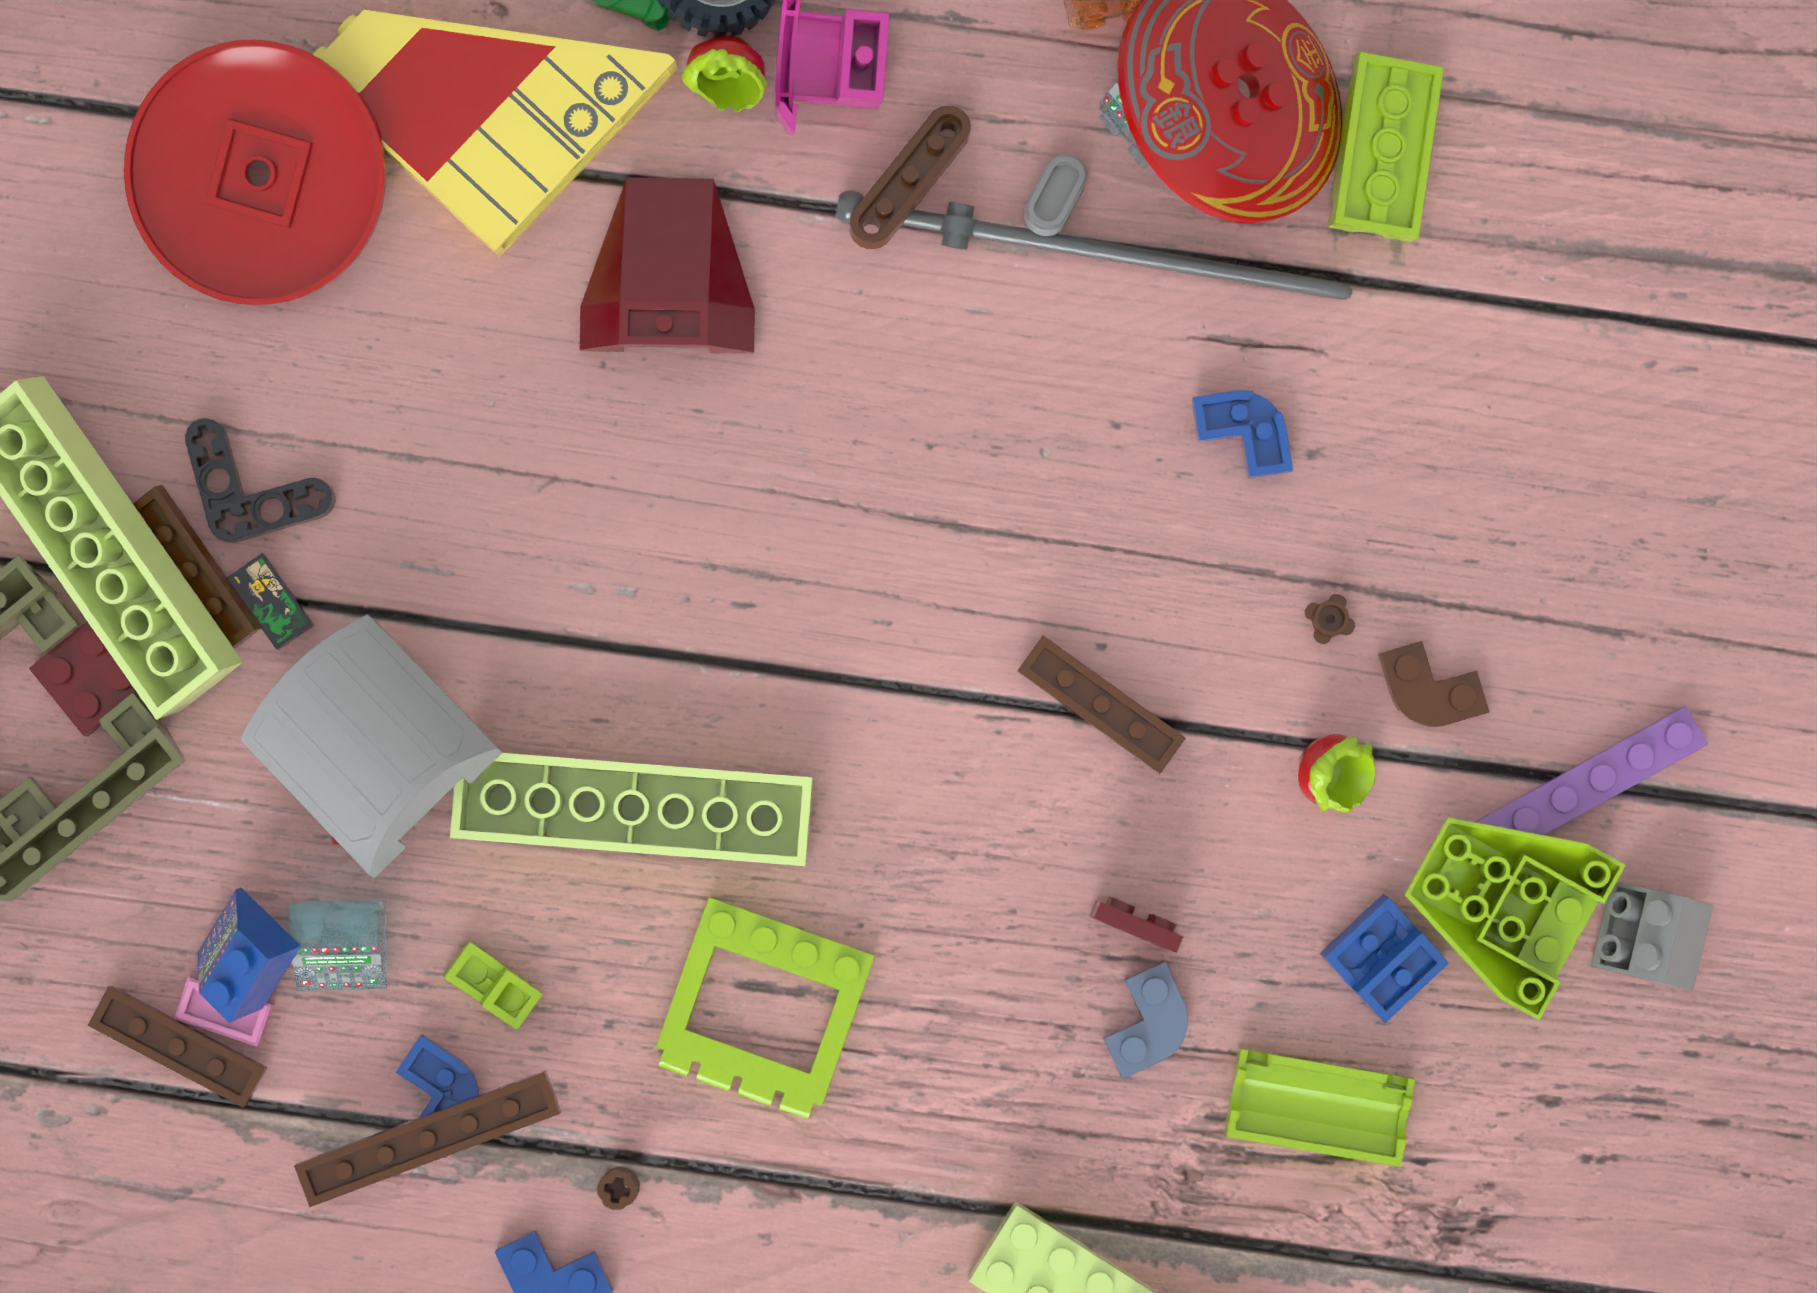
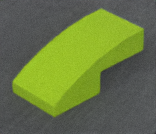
(492, 984)

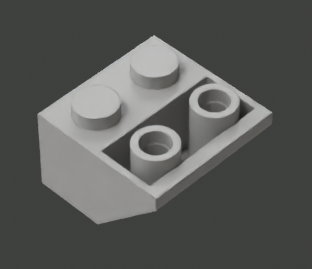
(1652, 935)

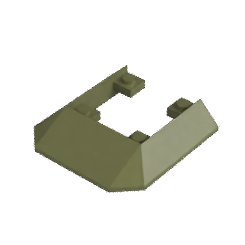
(32, 828)

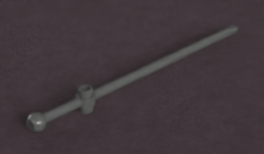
(959, 226)

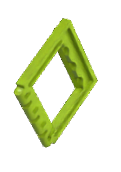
(787, 950)

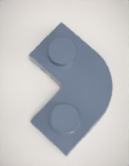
(1162, 1024)

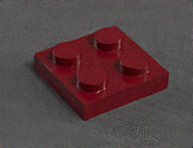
(83, 678)
(1154, 929)

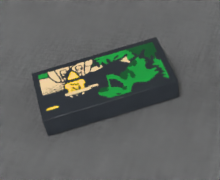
(270, 601)

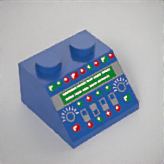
(243, 958)

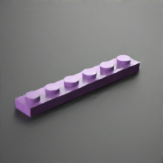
(1602, 776)

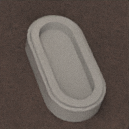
(1055, 195)

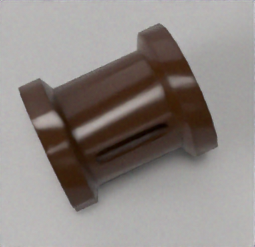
(606, 1194)

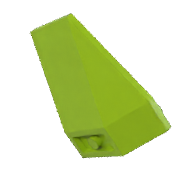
(1511, 903)

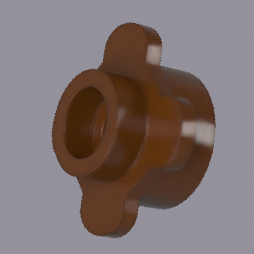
(1336, 607)

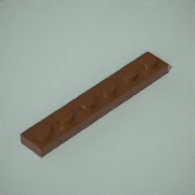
(427, 1138)

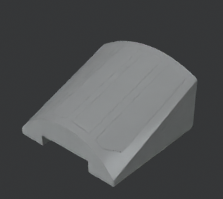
(366, 740)

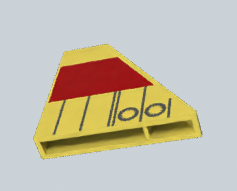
(491, 113)

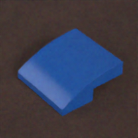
(1384, 958)

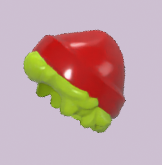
(726, 73)
(1336, 772)

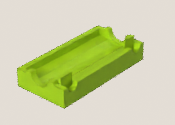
(1386, 146)
(1319, 1107)

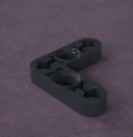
(233, 497)

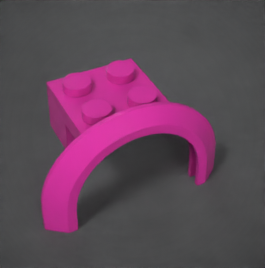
(829, 60)

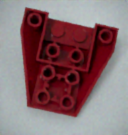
(668, 274)

